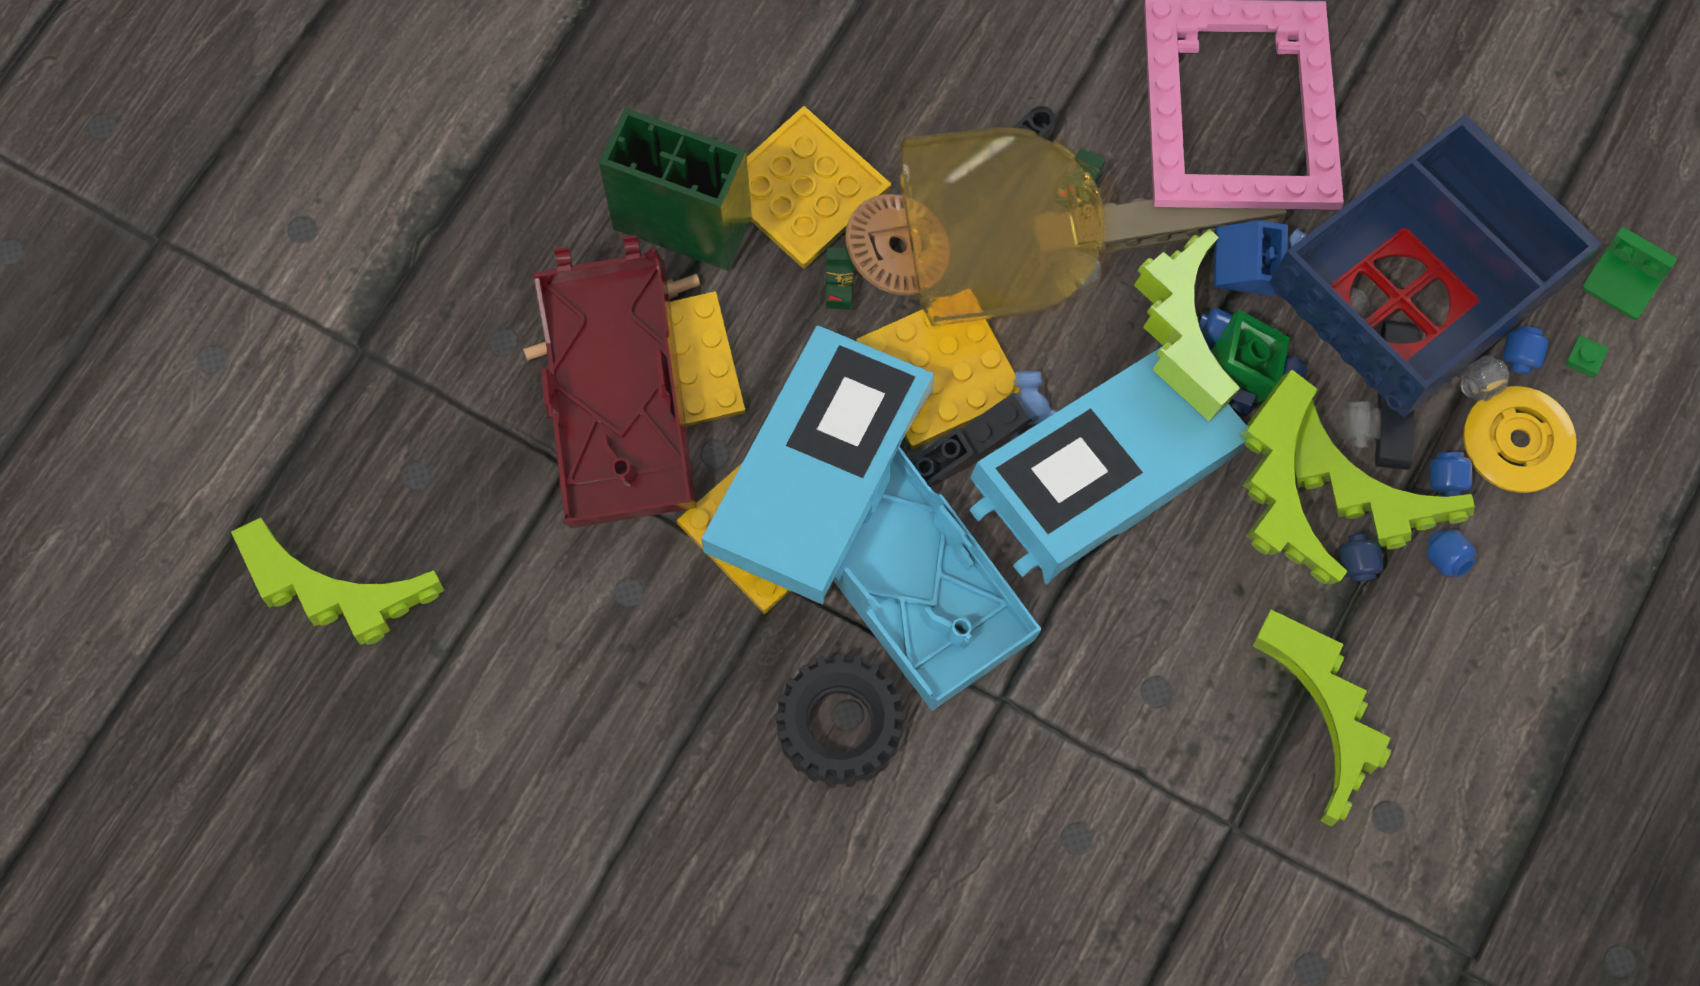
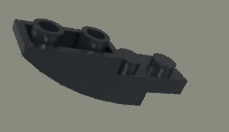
(972, 442)

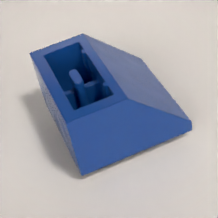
(1249, 256)

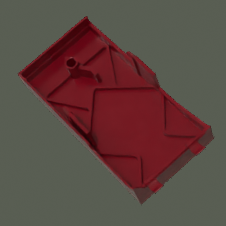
(614, 388)

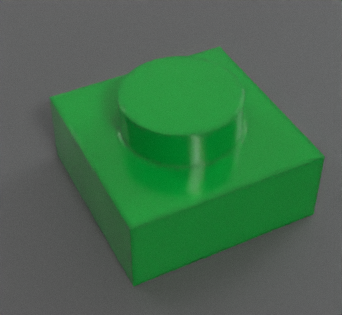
(1586, 356)

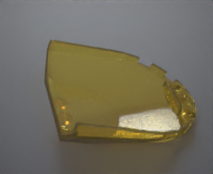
(997, 222)

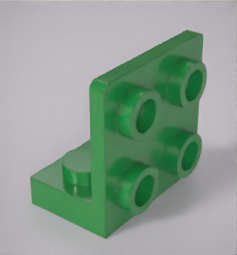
(1628, 273)

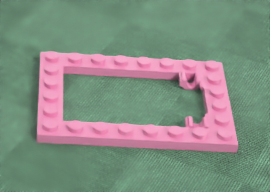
(1291, 21)

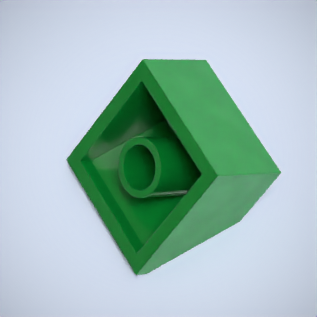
(1252, 354)

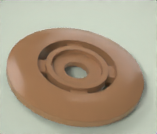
(882, 219)

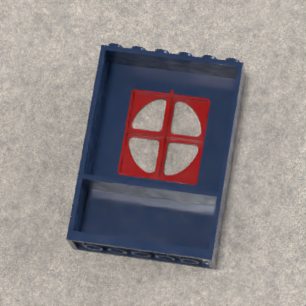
(1475, 228)

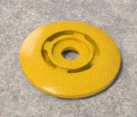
(1549, 447)

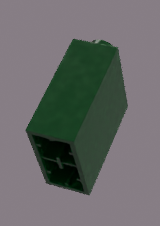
(676, 188)

